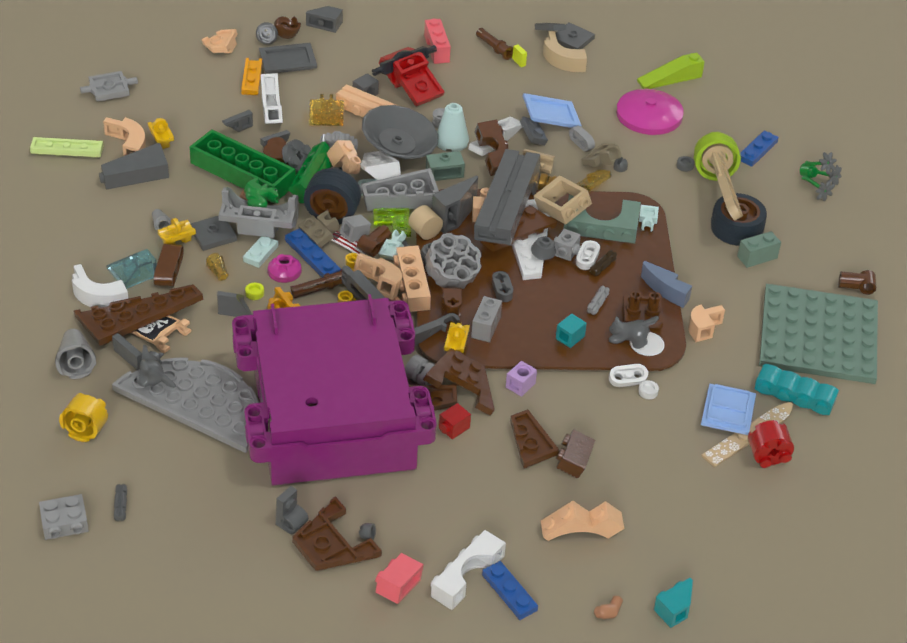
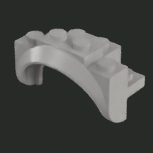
(258, 220)

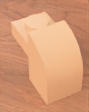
(704, 320)

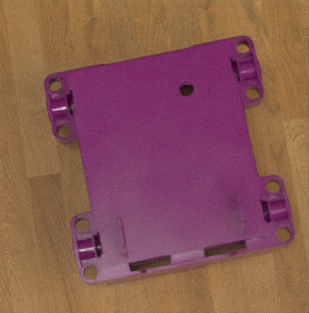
(354, 371)

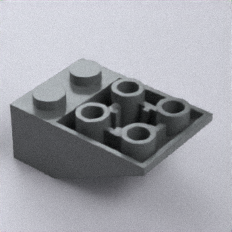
(455, 203)

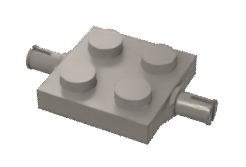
(109, 86)

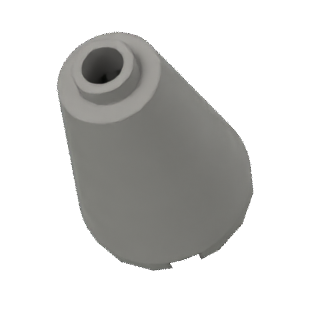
(75, 355)

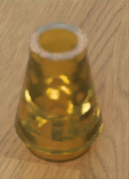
(216, 264)

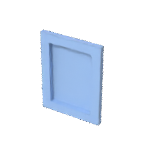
(551, 111)
(728, 409)

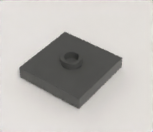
(574, 37)
(213, 233)

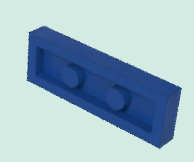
(758, 148)
(510, 590)

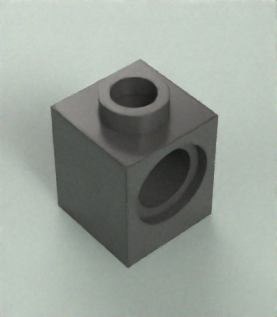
(367, 84)

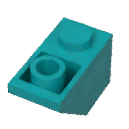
(674, 603)

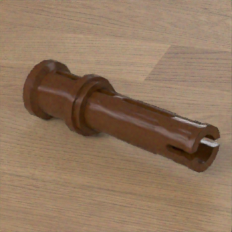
(498, 45)
(328, 280)

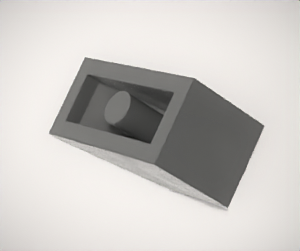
(325, 18)

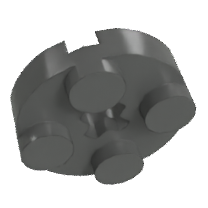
(292, 149)

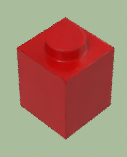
(454, 421)

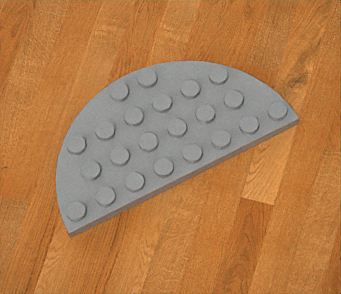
(204, 398)

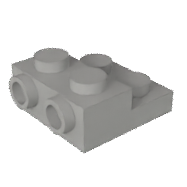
(63, 516)

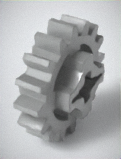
(330, 139)

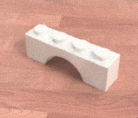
(449, 586)

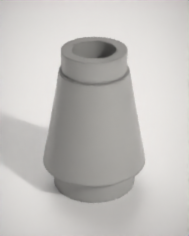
(160, 219)

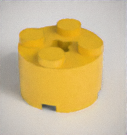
(84, 417)

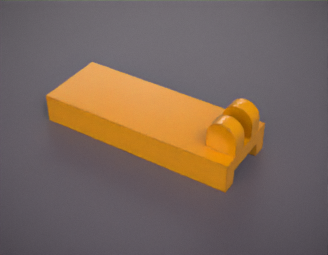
(251, 77)

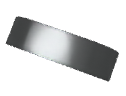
(506, 285)

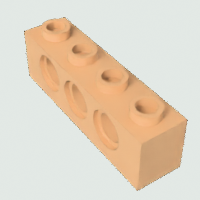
(414, 280)

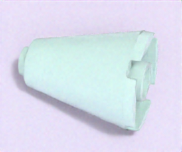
(452, 129)

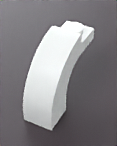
(270, 99)
(96, 293)

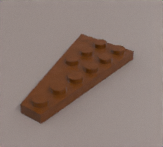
(134, 313)

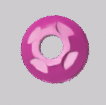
(284, 272)

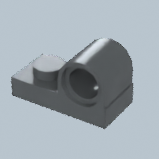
(288, 513)

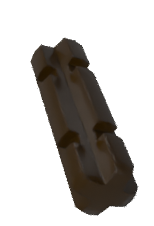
(603, 263)

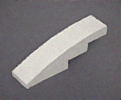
(510, 128)

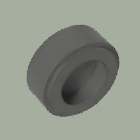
(685, 163)

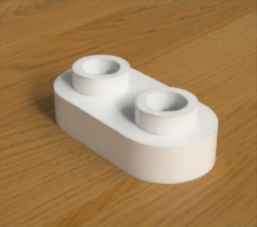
(587, 254)
(627, 374)

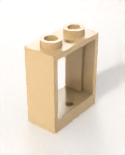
(546, 199)

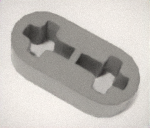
(581, 138)

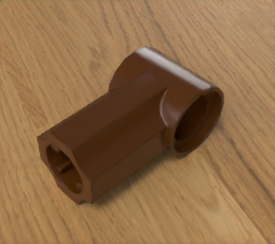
(372, 243)
(864, 281)

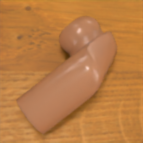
(610, 610)

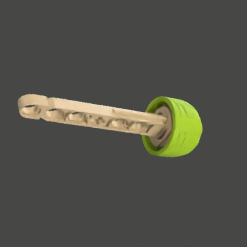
(718, 159)

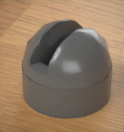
(620, 165)
(367, 531)

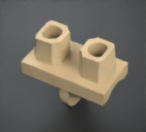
(546, 161)

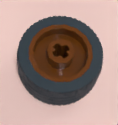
(332, 192)
(749, 225)

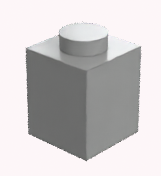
(354, 227)

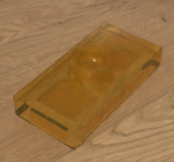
(594, 179)

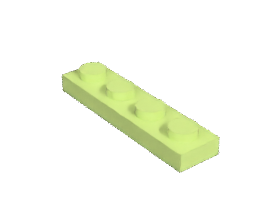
(68, 147)

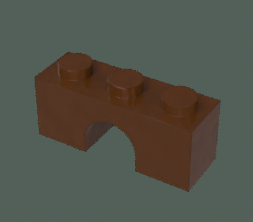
(491, 134)

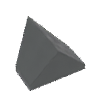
(232, 304)

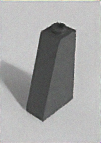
(135, 168)

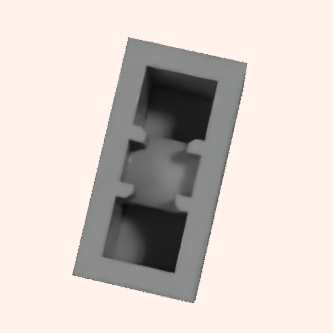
(486, 319)

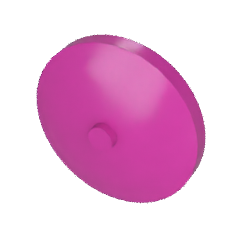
(649, 111)

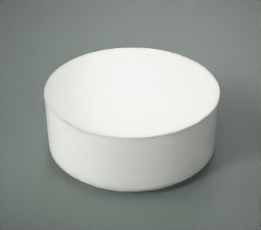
(648, 389)

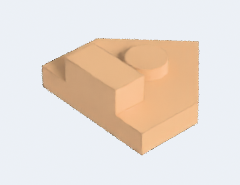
(222, 42)

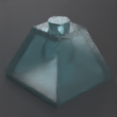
(134, 268)

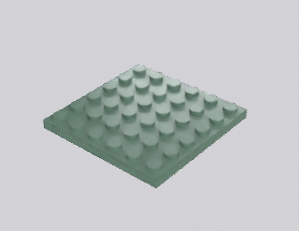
(820, 333)

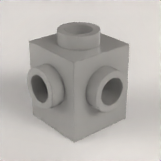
(567, 244)

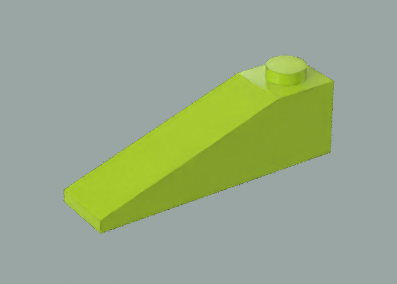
(677, 70)

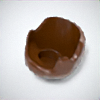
(287, 27)

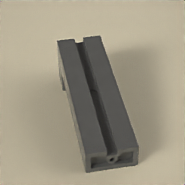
(507, 197)

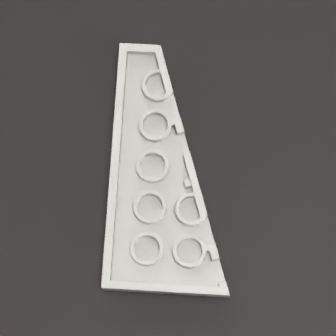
(528, 264)

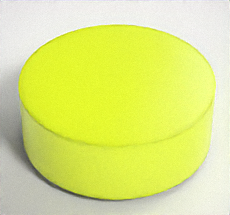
(254, 291)

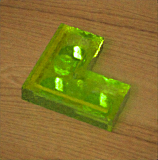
(394, 217)

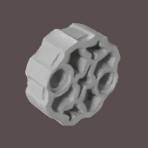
(453, 261)

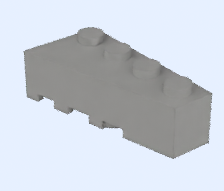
(401, 191)

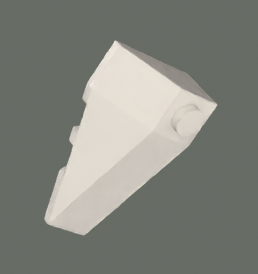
(380, 165)

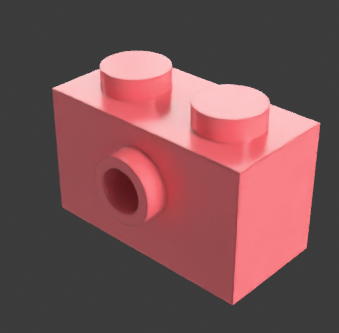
(399, 578)

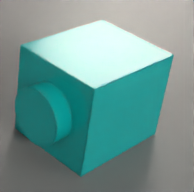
(571, 330)

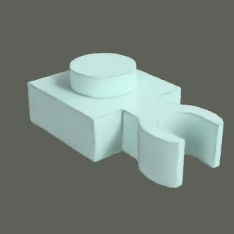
(648, 216)
(389, 246)

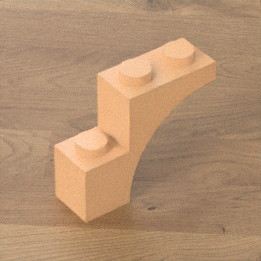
(574, 518)

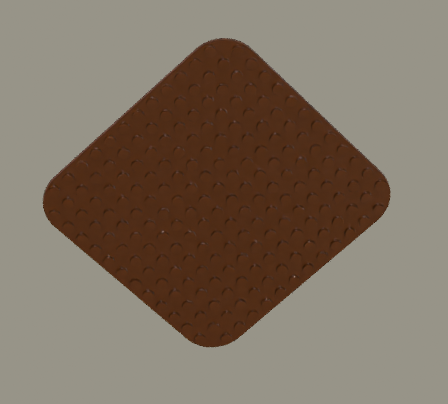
(538, 305)

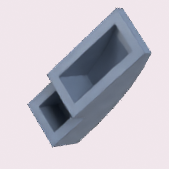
(666, 284)

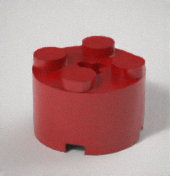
(771, 443)

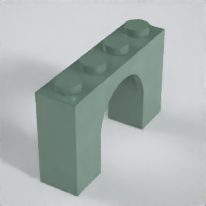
(618, 229)

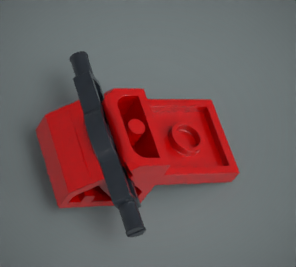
(410, 70)

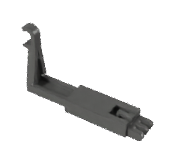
(361, 287)

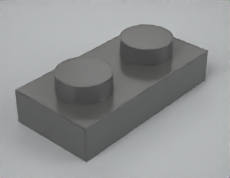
(533, 131)

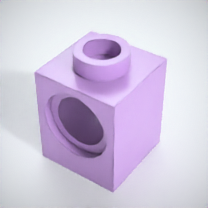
(521, 378)

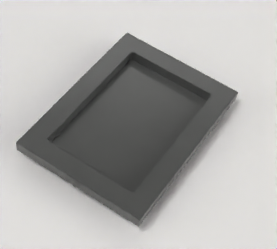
(288, 58)

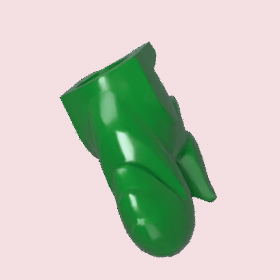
(258, 195)

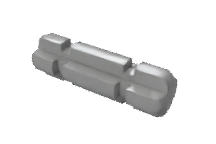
(598, 300)

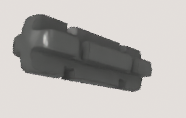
(120, 502)

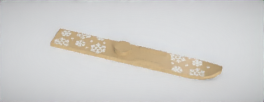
(739, 441)

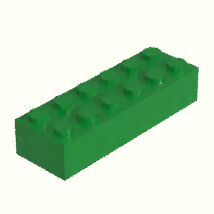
(239, 162)

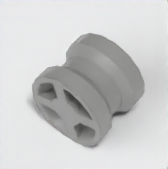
(437, 116)

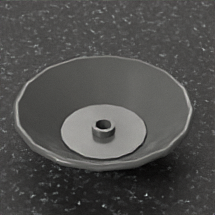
(400, 132)

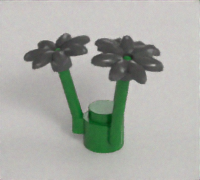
(809, 170)

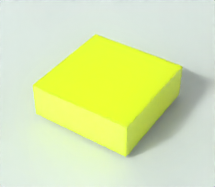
(519, 55)

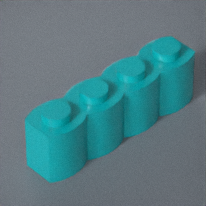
(793, 388)

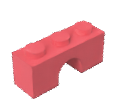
(436, 35)

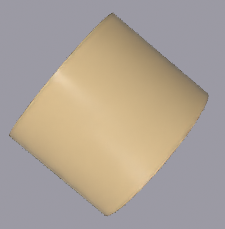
(425, 222)

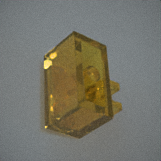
(326, 112)

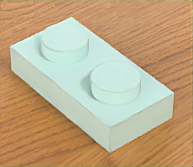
(260, 251)

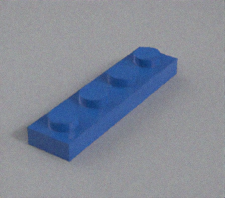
(311, 252)

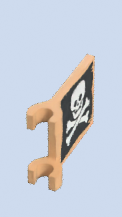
(159, 330)

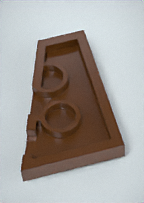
(531, 439)

